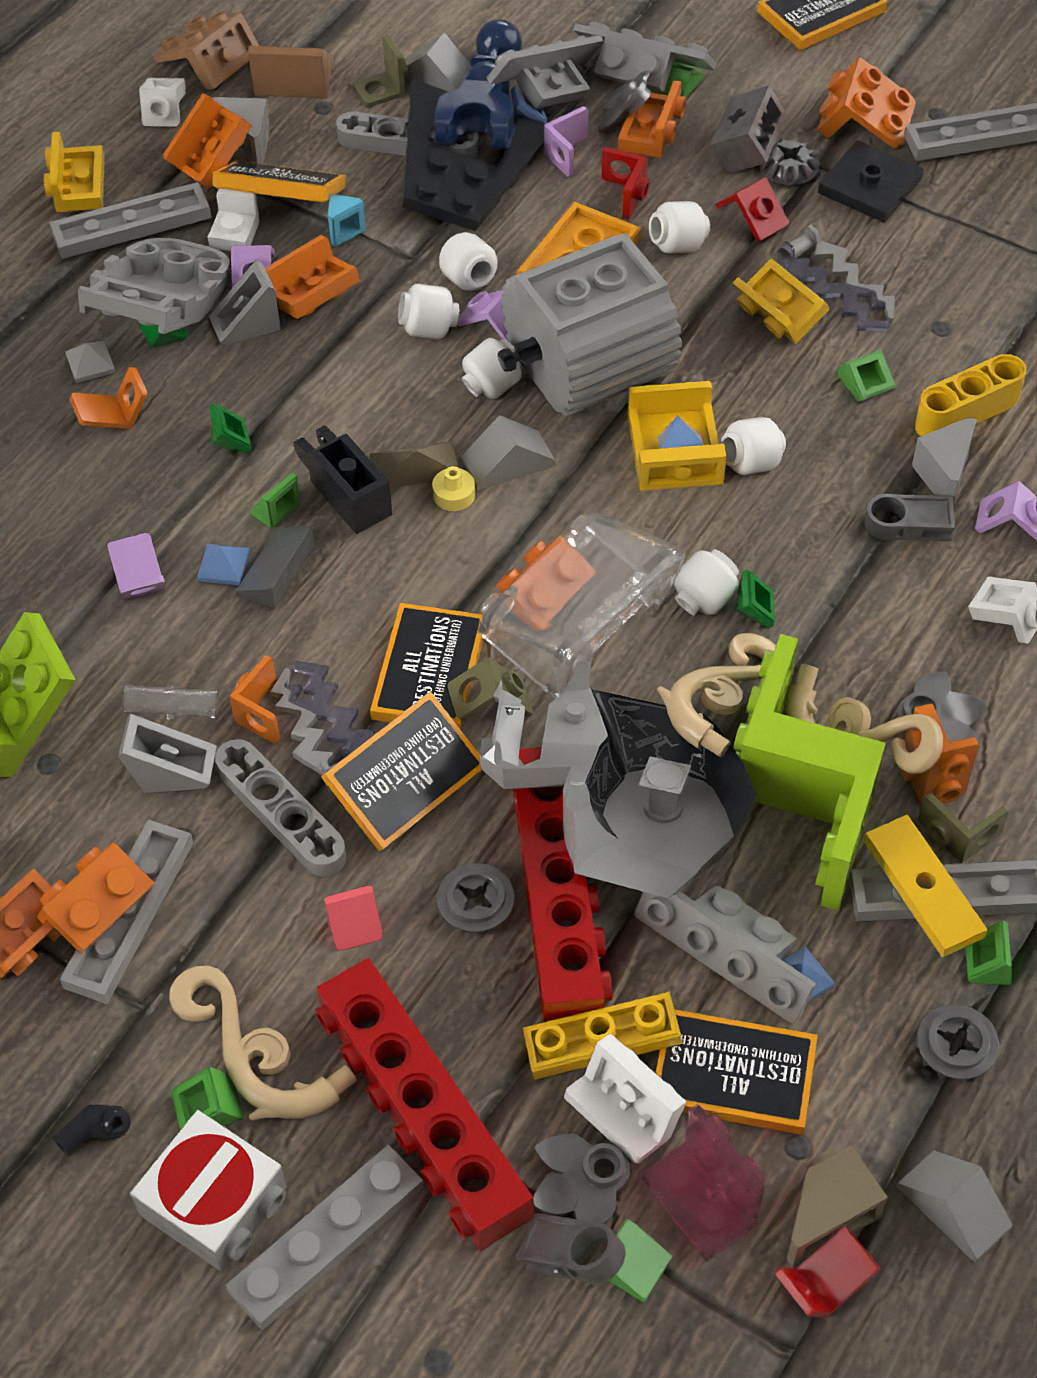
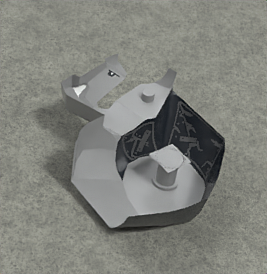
(635, 792)

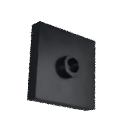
(870, 181)

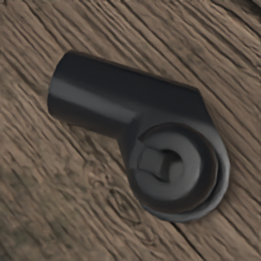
(93, 1123)

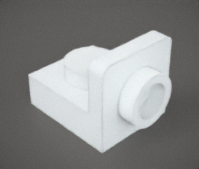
(161, 101)
(235, 220)
(1008, 603)

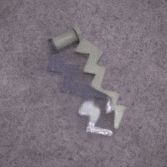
(848, 292)
(316, 710)

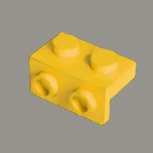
(74, 176)
(781, 300)

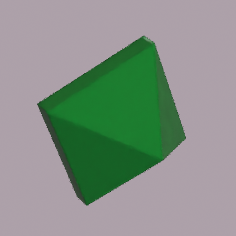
(156, 339)
(228, 429)
(755, 599)

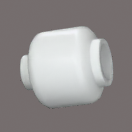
(679, 227)
(468, 261)
(427, 311)
(484, 370)
(753, 445)
(706, 582)

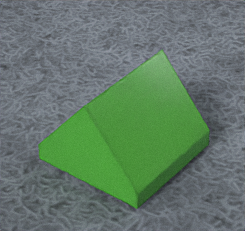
(990, 957)

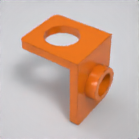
(111, 410)
(248, 694)

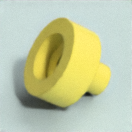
(453, 489)

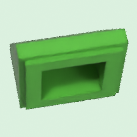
(687, 75)
(867, 376)
(278, 502)
(209, 1093)
(643, 1262)

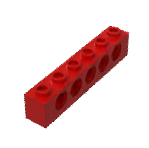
(560, 990)
(484, 1214)

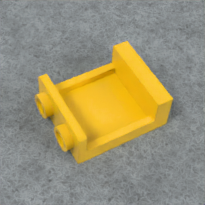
(650, 412)

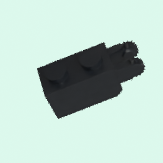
(346, 479)

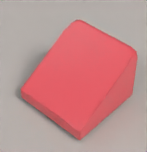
(353, 918)

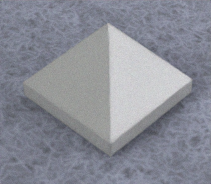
(90, 361)

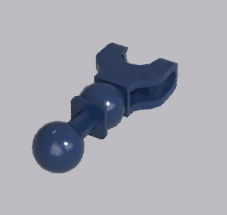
(477, 103)

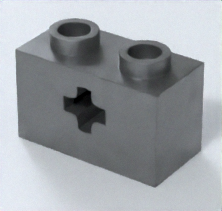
(748, 129)

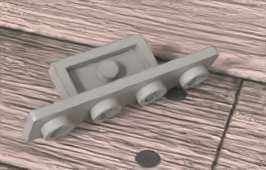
(628, 54)
(548, 71)
(734, 944)

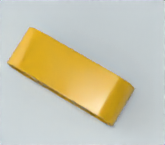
(973, 393)

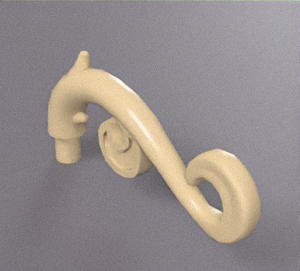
(719, 693)
(857, 718)
(238, 1052)

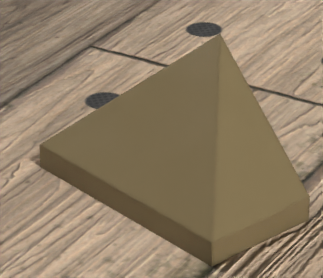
(415, 463)

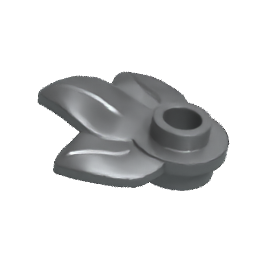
(627, 97)
(955, 710)
(572, 1179)

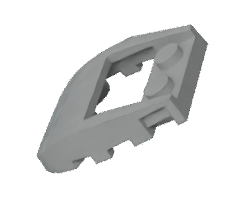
(159, 283)

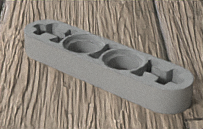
(355, 127)
(283, 804)

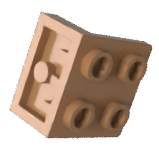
(212, 45)

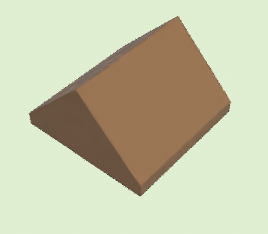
(290, 71)

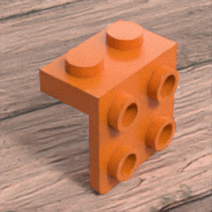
(870, 100)

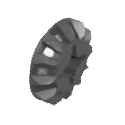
(791, 171)
(471, 881)
(979, 1038)

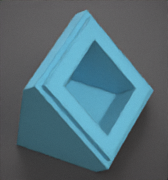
(345, 218)

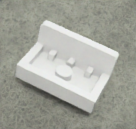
(626, 1100)

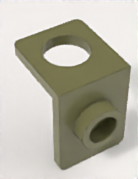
(391, 79)
(490, 675)
(951, 833)

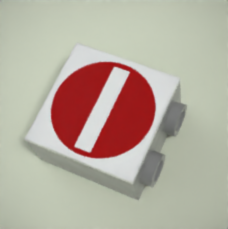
(210, 1191)

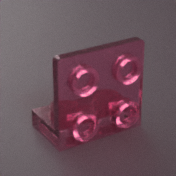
(708, 1186)

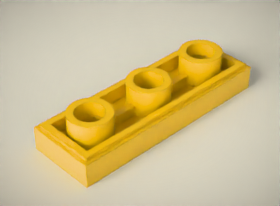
(912, 865)
(570, 1041)

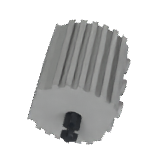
(591, 324)

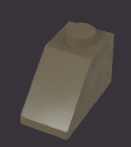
(834, 1195)

